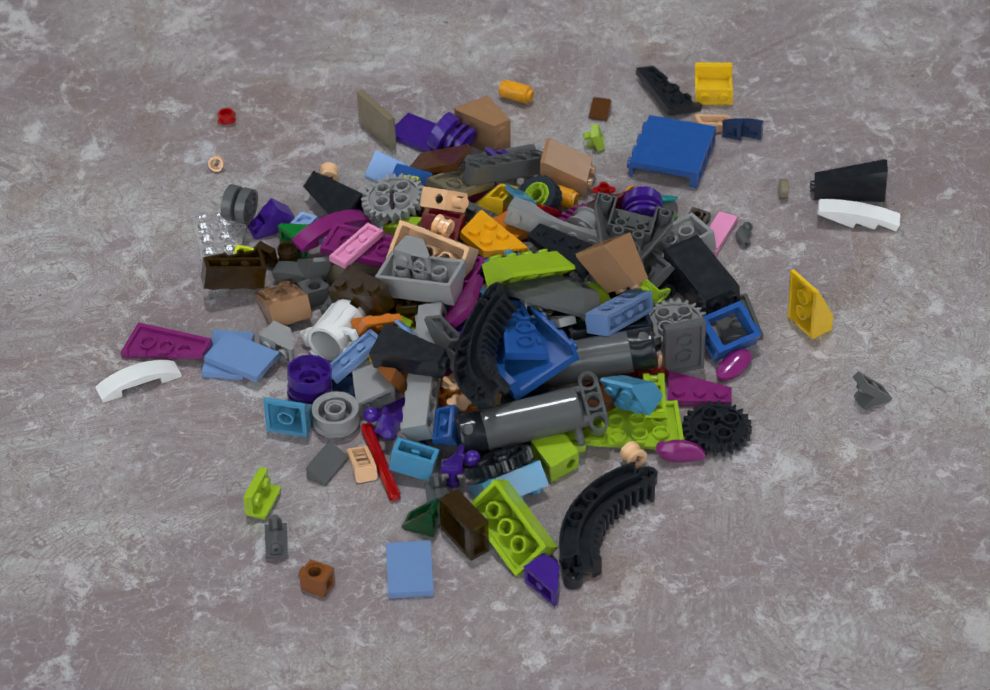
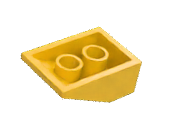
(808, 307)

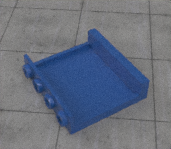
(673, 148)
(529, 374)

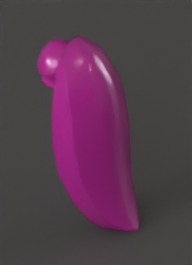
(733, 364)
(679, 451)

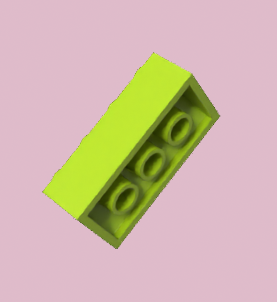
(525, 266)
(512, 526)

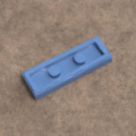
(353, 356)

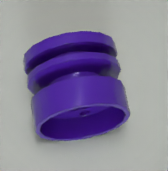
(449, 133)
(642, 200)
(308, 378)

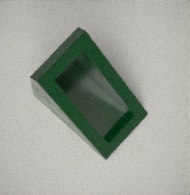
(424, 519)

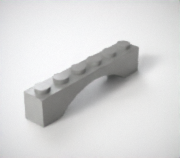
(528, 215)

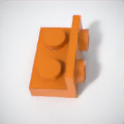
(376, 323)

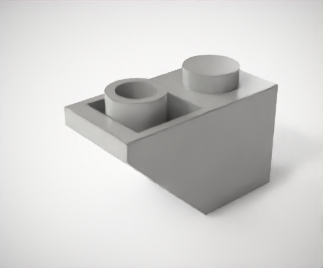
(413, 254)
(280, 339)

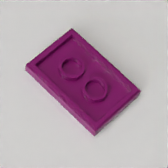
(460, 311)

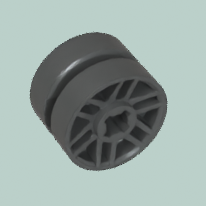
(239, 204)

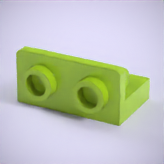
(260, 495)

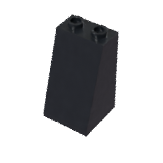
(700, 275)

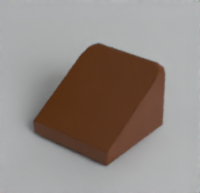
(600, 109)

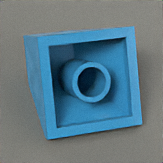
(288, 416)

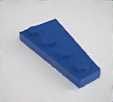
(521, 337)

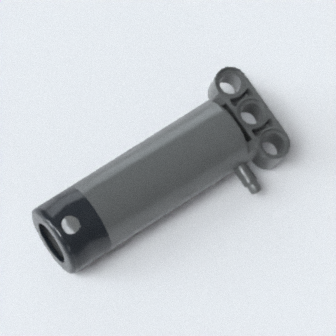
(610, 356)
(534, 418)

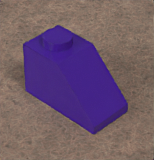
(544, 577)

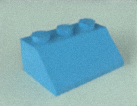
(525, 479)

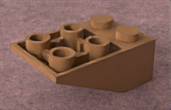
(284, 303)

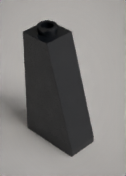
(852, 183)
(332, 195)
(408, 353)

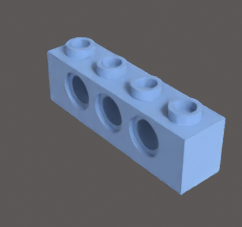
(619, 312)

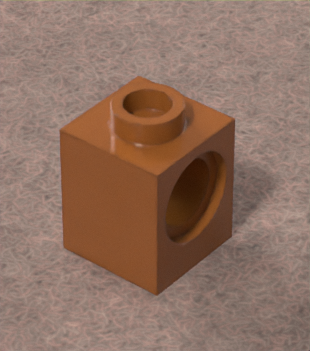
(316, 578)

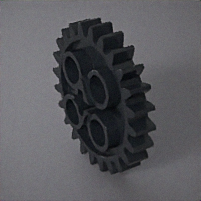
(717, 427)
(499, 462)

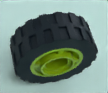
(543, 191)

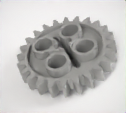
(379, 198)
(671, 313)

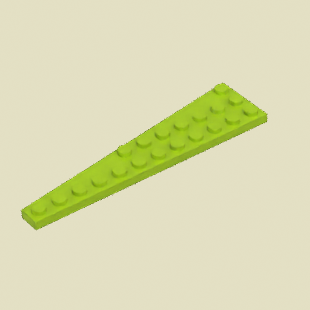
(629, 426)

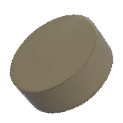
(783, 188)

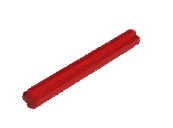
(381, 462)

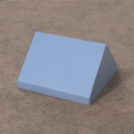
(381, 165)

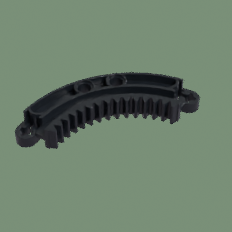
(477, 348)
(593, 512)

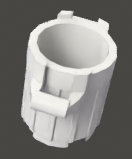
(333, 330)

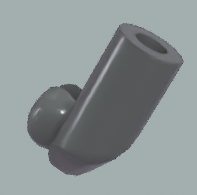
(743, 233)

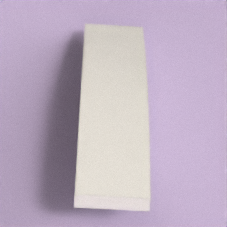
(854, 212)

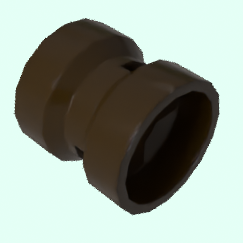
(287, 252)

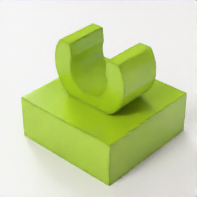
(596, 138)

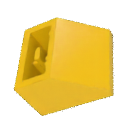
(496, 200)

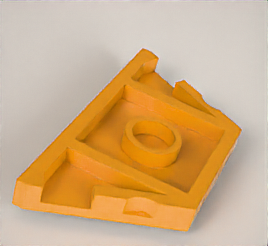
(489, 236)

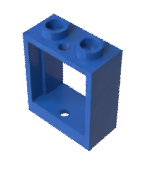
(712, 342)

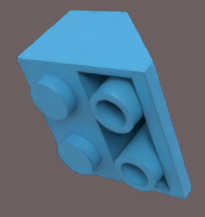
(632, 393)
(414, 459)

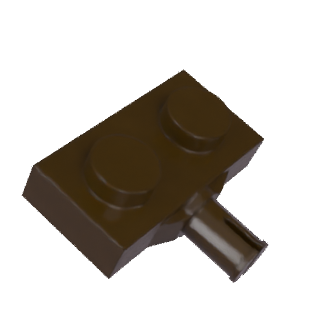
(406, 307)

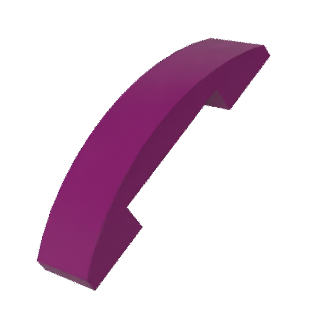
(309, 236)

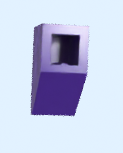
(269, 218)

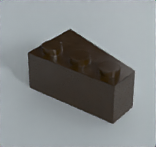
(234, 271)
(362, 291)

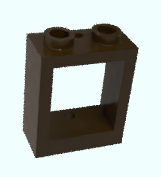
(463, 524)

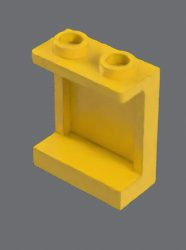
(713, 83)

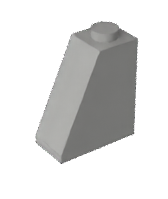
(371, 387)

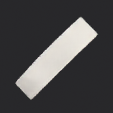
(134, 375)

